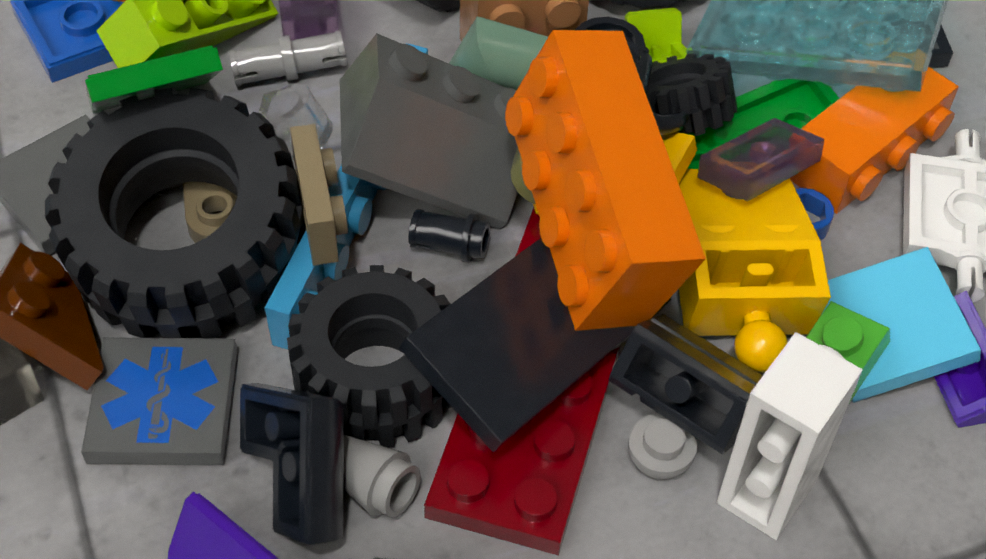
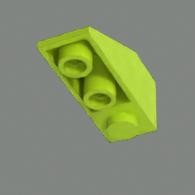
(167, 27)

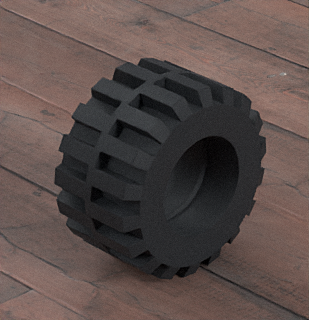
(359, 314)

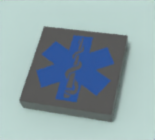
(161, 402)

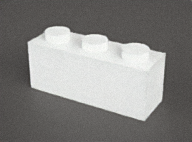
(787, 433)

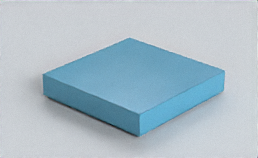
(922, 316)

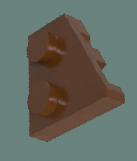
(47, 316)

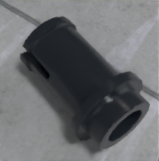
(450, 234)

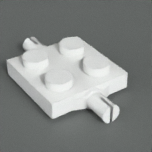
(949, 210)

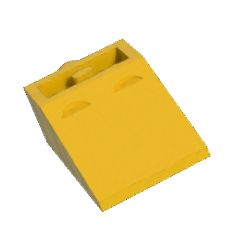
(759, 270)

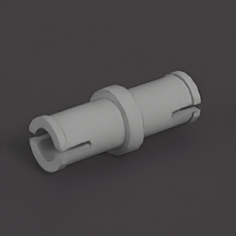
(288, 58)

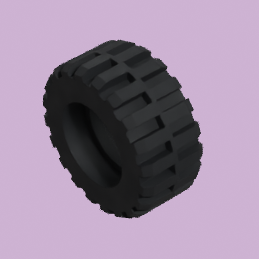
(154, 147)

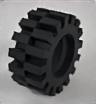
(694, 85)

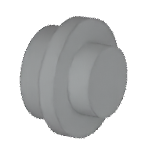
(661, 447)

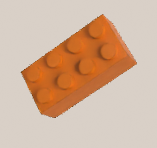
(601, 181)

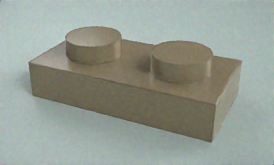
(322, 214)

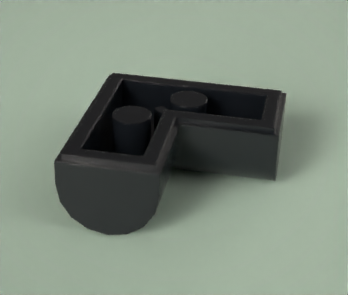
(307, 451)

